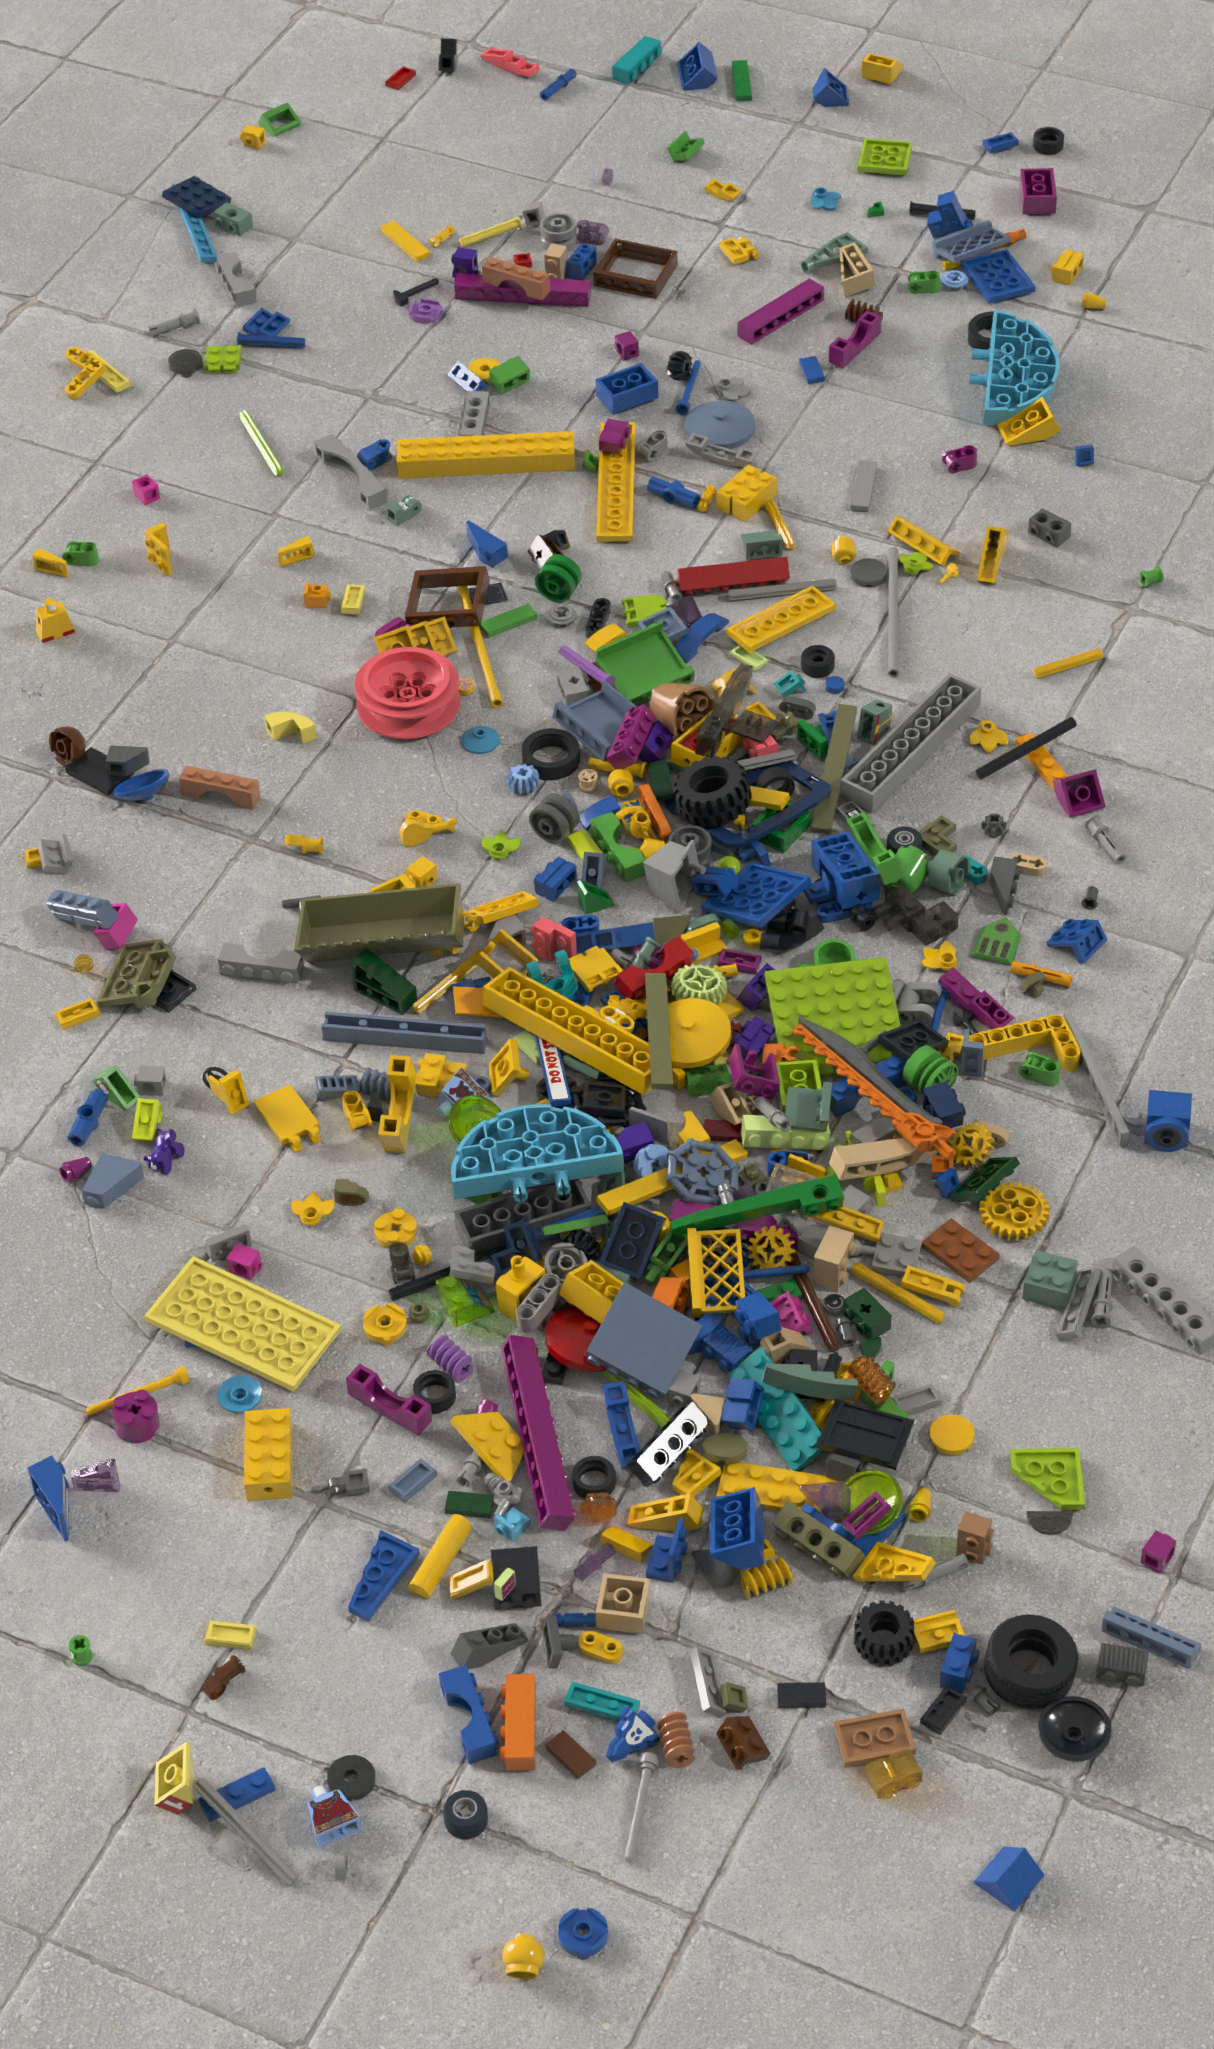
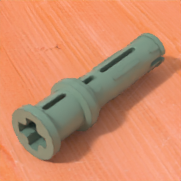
(645, 955)

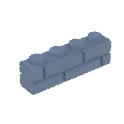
(82, 909)

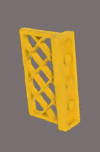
(696, 1270)

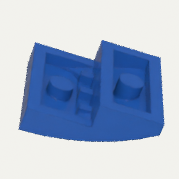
(266, 323)

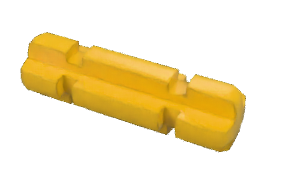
(442, 236)
(706, 498)

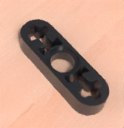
(597, 613)

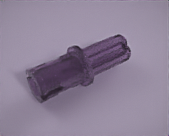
(594, 1562)

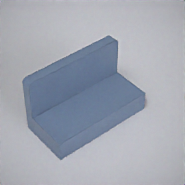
(971, 1056)

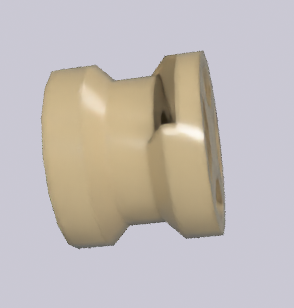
(588, 781)

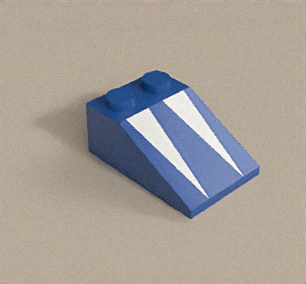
(51, 1492)

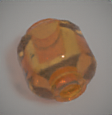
(598, 1507)

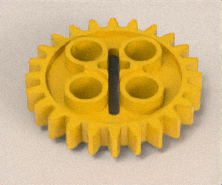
(1014, 1211)

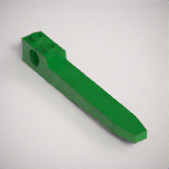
(784, 1199)

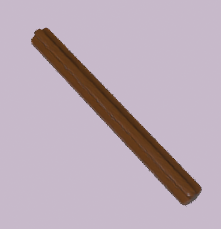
(815, 1307)

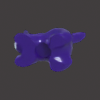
(164, 1151)

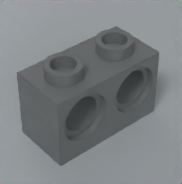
(1049, 527)

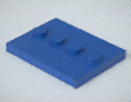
(998, 276)

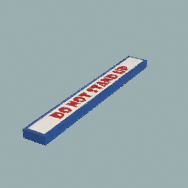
(553, 1073)

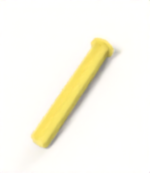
(491, 232)

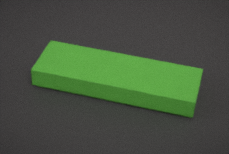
(508, 620)
(575, 1224)

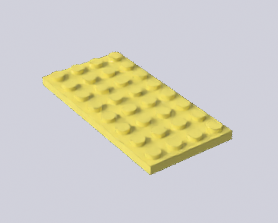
(243, 1323)

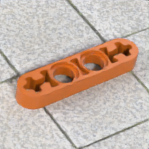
(654, 811)

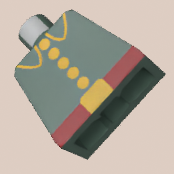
(874, 721)

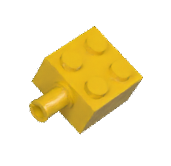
(517, 1284)

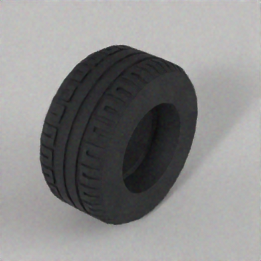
(1034, 1634)

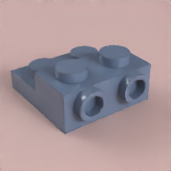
(672, 624)

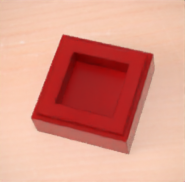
(523, 260)

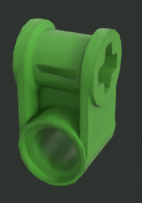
(926, 282)
(82, 553)
(1041, 1069)

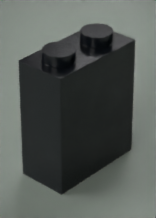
(526, 1567)

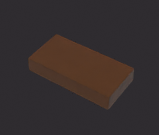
(570, 1754)

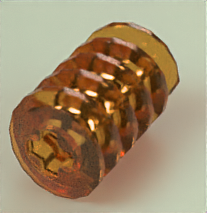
(872, 1378)

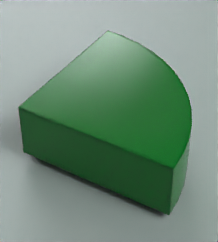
(876, 210)

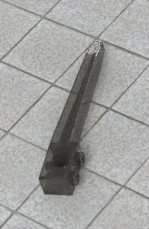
(717, 724)

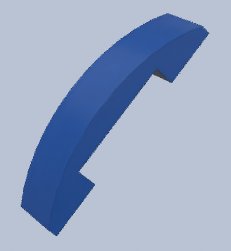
(698, 633)
(620, 1422)

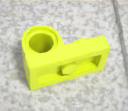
(147, 1117)

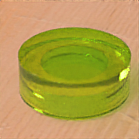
(729, 929)

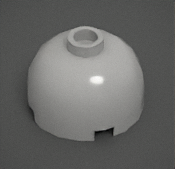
(563, 1259)

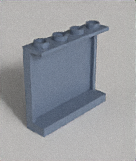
(594, 718)
(642, 1341)

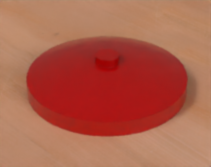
(569, 1336)

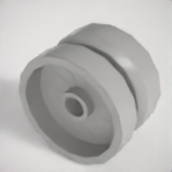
(558, 229)

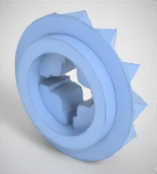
(949, 279)

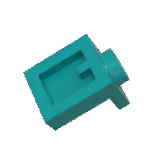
(789, 683)

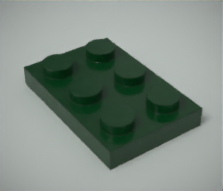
(984, 1179)

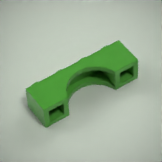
(627, 861)

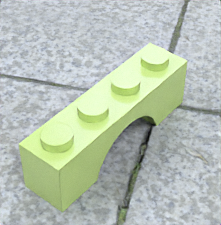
(760, 1133)

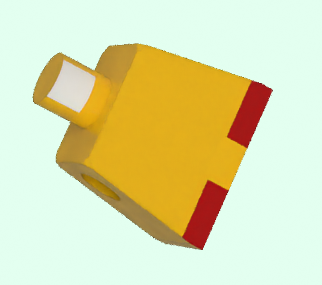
(52, 621)

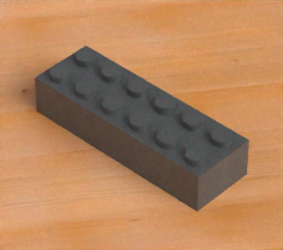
(482, 1224)

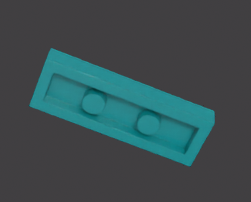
(598, 1701)

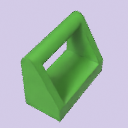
(276, 114)

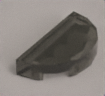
(1050, 1521)

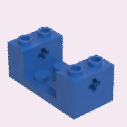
(853, 872)

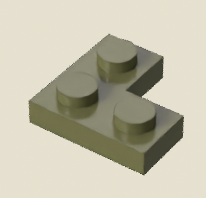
(936, 833)

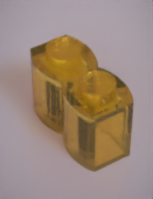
(893, 1774)

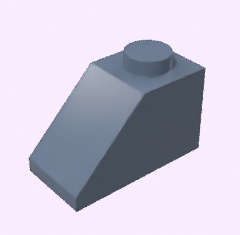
(594, 868)

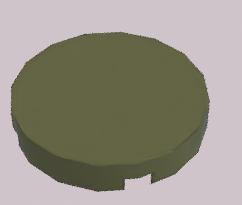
(725, 1448)

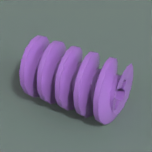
(450, 1358)

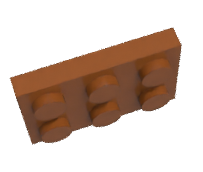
(960, 1250)

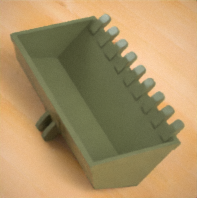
(381, 923)

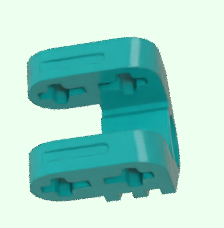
(563, 985)

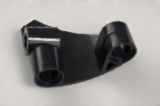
(789, 930)

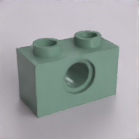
(233, 219)

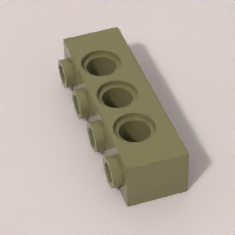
(791, 1517)

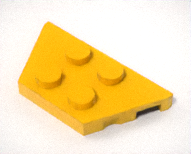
(492, 1440)

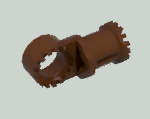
(217, 1683)

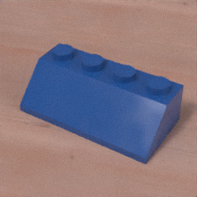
(737, 1529)

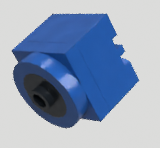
(1168, 1120)

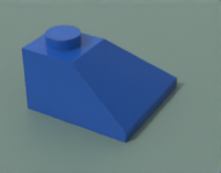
(830, 90)

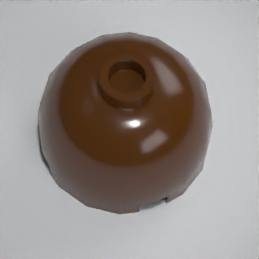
(67, 744)

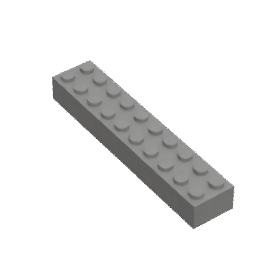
(910, 742)

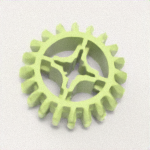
(699, 983)

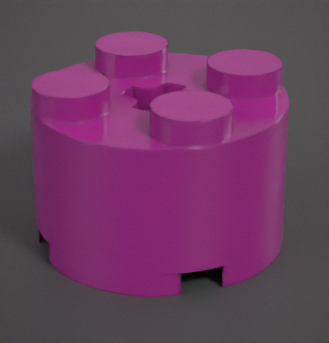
(135, 1416)

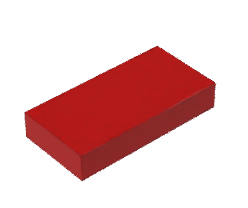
(400, 78)

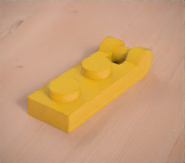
(933, 1285)

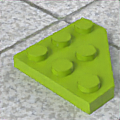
(1051, 1473)

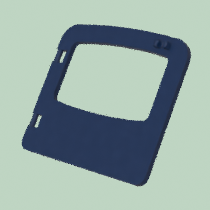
(819, 792)

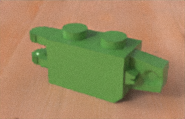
(666, 1256)

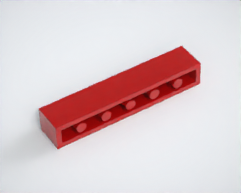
(733, 574)

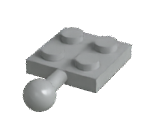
(891, 1253)

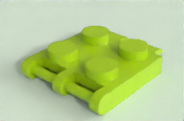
(223, 359)
(642, 607)

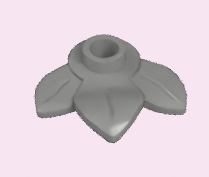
(732, 388)

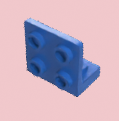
(1082, 935)
(666, 1555)

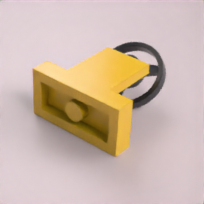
(228, 1088)

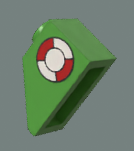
(117, 1087)

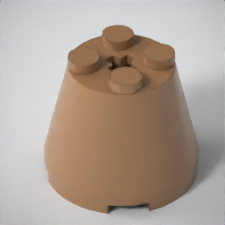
(680, 705)

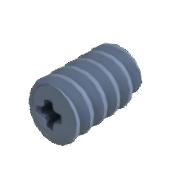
(374, 1082)

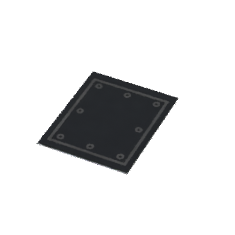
(494, 595)

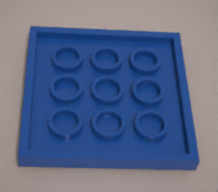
(758, 896)

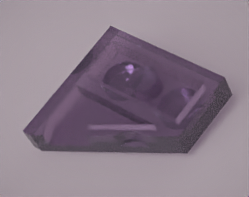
(97, 1477)

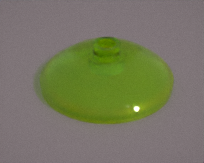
(468, 1113)
(868, 1481)

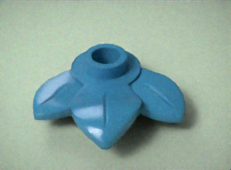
(824, 199)

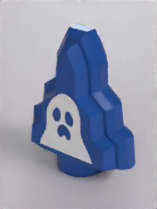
(632, 1734)

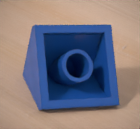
(1010, 1876)

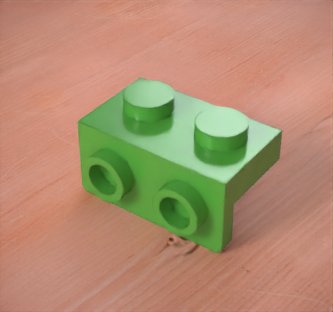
(683, 147)

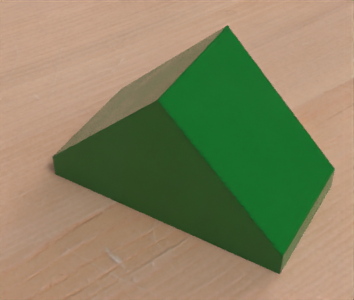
(593, 898)

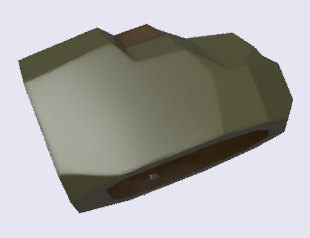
(350, 1193)

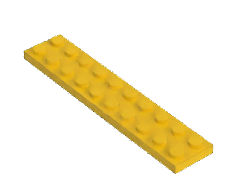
(616, 492)

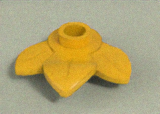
(988, 737)
(942, 958)
(312, 1209)

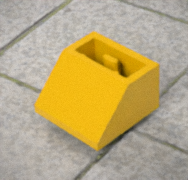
(881, 68)

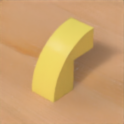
(285, 723)

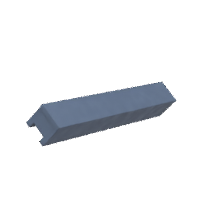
(404, 1032)

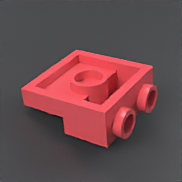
(551, 938)

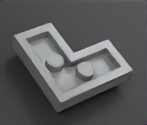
(465, 1268)

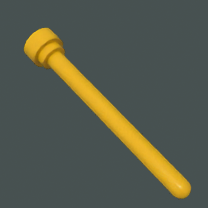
(180, 1376)

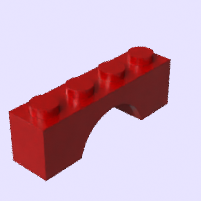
(673, 956)

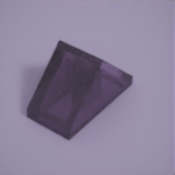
(686, 610)

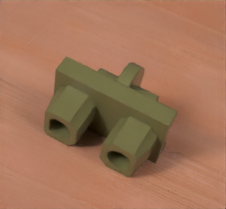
(787, 725)

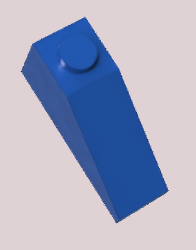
(487, 546)

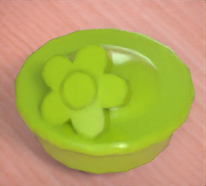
(729, 862)

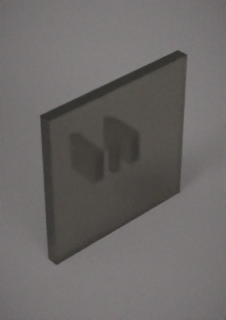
(753, 726)

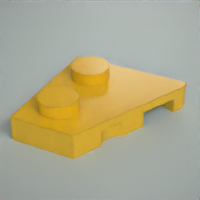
(695, 1474)

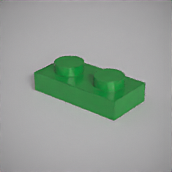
(774, 1291)

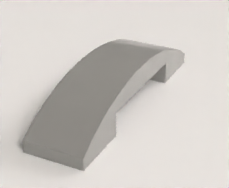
(720, 455)

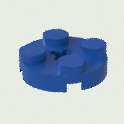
(587, 1945)

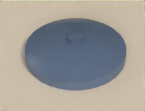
(723, 422)

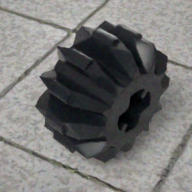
(679, 365)
(584, 1242)

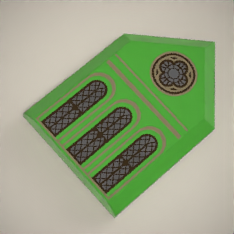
(997, 942)

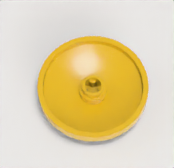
(697, 1032)

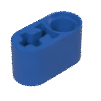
(581, 923)

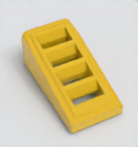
(303, 546)
(46, 562)

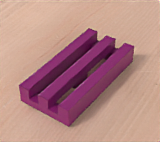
(741, 960)
(869, 1517)

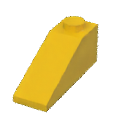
(665, 1513)

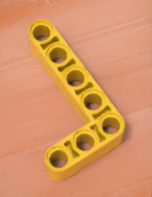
(1032, 1034)

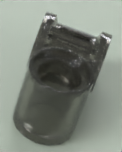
(400, 1262)

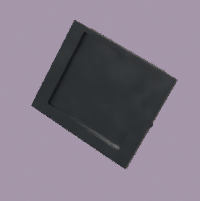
(865, 1434)

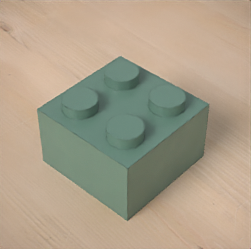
(1050, 1279)

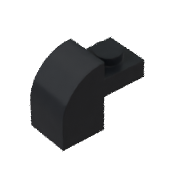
(448, 56)

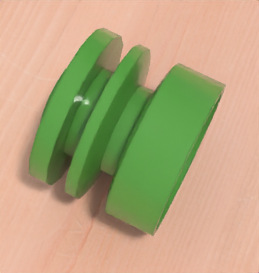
(928, 1068)

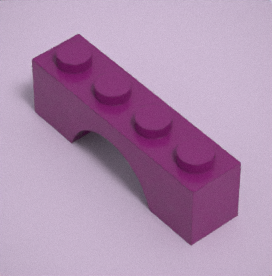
(866, 330)
(369, 1389)

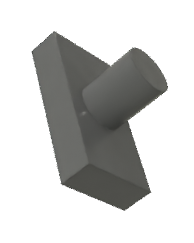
(555, 1642)

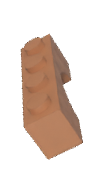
(533, 282)
(241, 790)

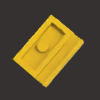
(936, 1631)

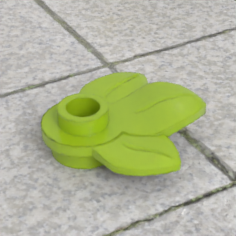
(915, 562)
(500, 845)

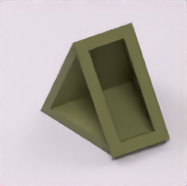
(669, 927)

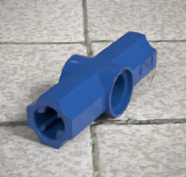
(673, 492)
(87, 1117)

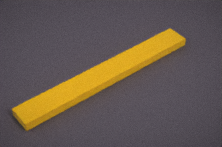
(656, 1183)

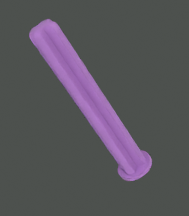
(585, 665)

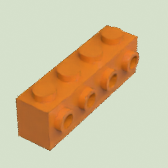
(519, 1722)

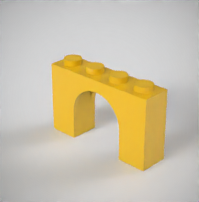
(395, 1126)

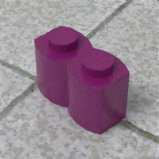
(614, 436)

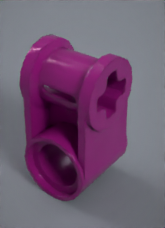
(961, 459)

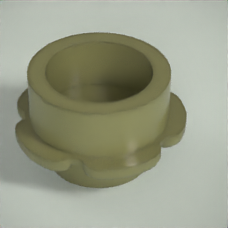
(415, 1315)

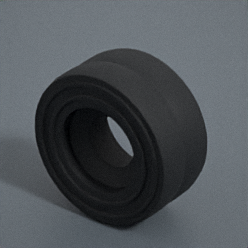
(817, 653)

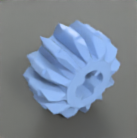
(522, 779)

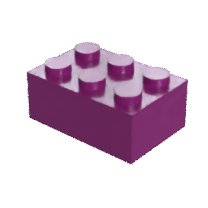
(1038, 191)

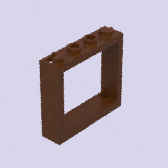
(634, 285)
(449, 578)

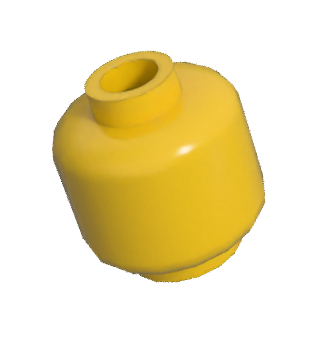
(843, 550)
(621, 783)

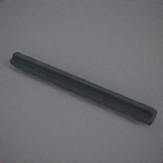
(1026, 748)
(430, 1279)

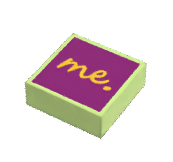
(504, 1584)

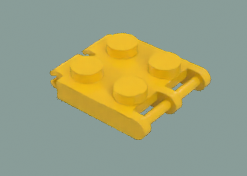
(594, 968)

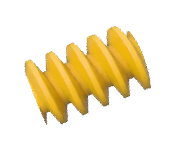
(765, 1575)

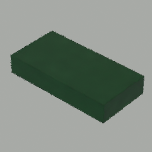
(469, 1504)

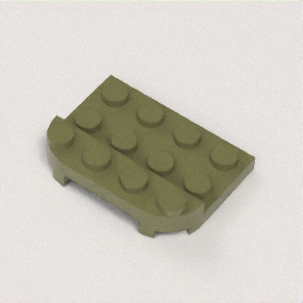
(138, 974)

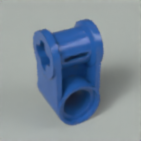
(374, 455)

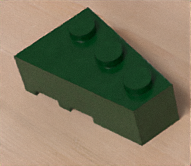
(382, 983)

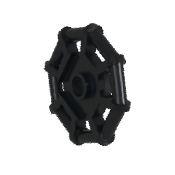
(631, 1095)

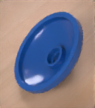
(142, 785)

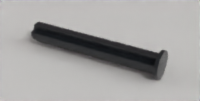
(926, 209)

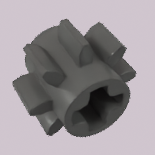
(994, 825)

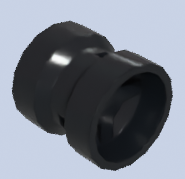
(860, 915)

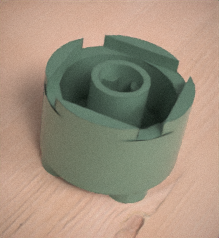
(948, 872)

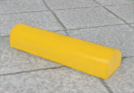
(440, 1556)

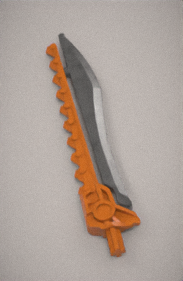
(910, 1120)

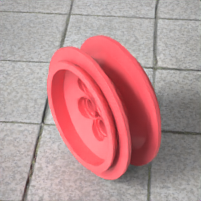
(407, 693)

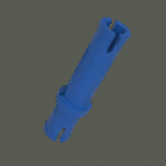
(562, 81)

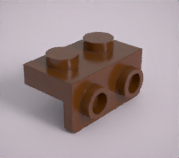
(742, 1741)

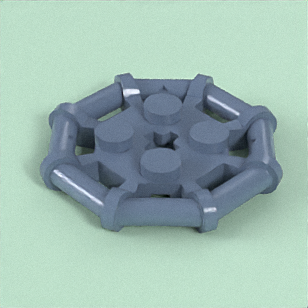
(701, 1162)

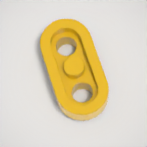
(424, 817)
(599, 1647)

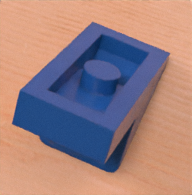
(821, 890)

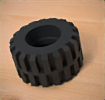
(884, 1617)

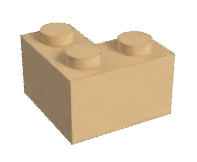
(832, 1258)

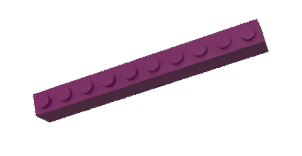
(537, 1433)

